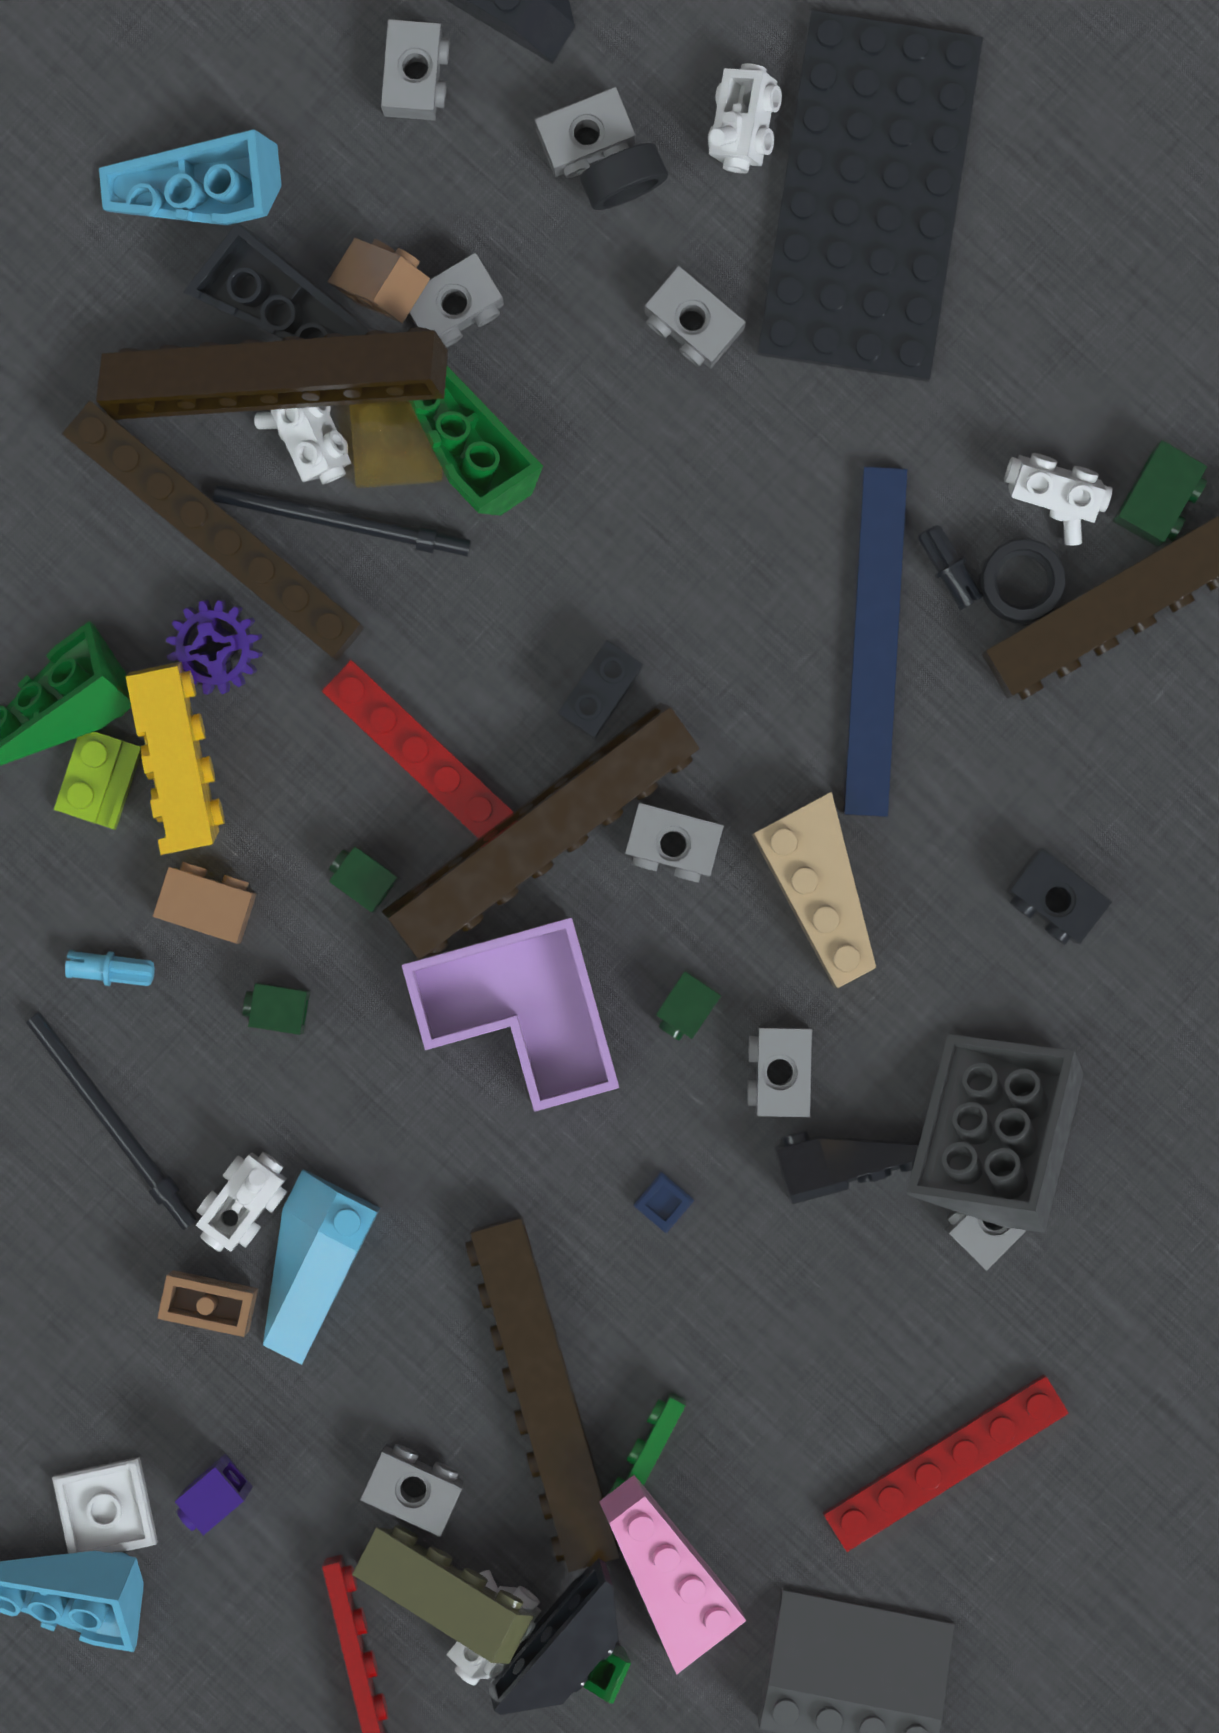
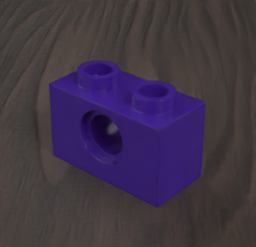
(212, 1495)

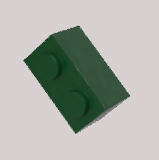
(1161, 494)

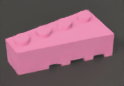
(676, 1584)

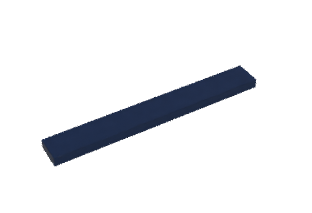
(875, 642)

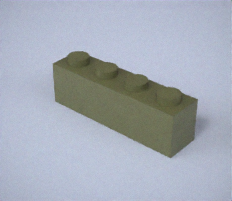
(443, 1594)

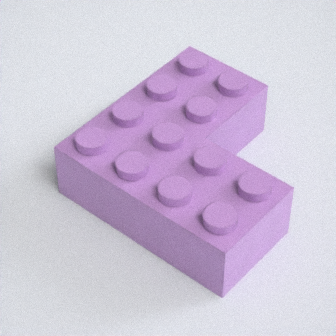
(524, 983)

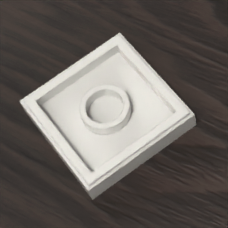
(105, 1508)

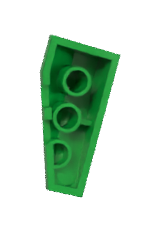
(67, 699)

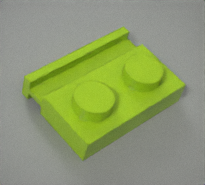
(98, 779)

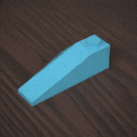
(202, 182)
(314, 1252)
(79, 1591)

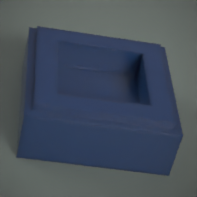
(663, 1202)

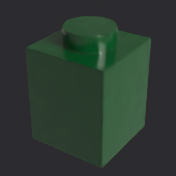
(362, 878)
(686, 1007)
(276, 1008)

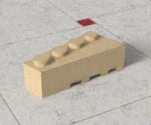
(818, 882)

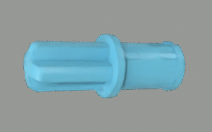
(109, 968)

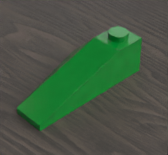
(477, 449)

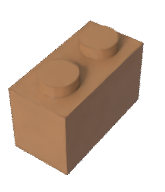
(380, 278)
(205, 904)
(207, 1303)

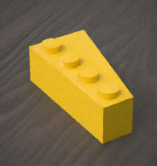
(175, 757)

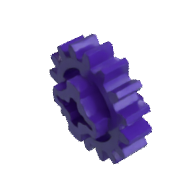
(211, 630)

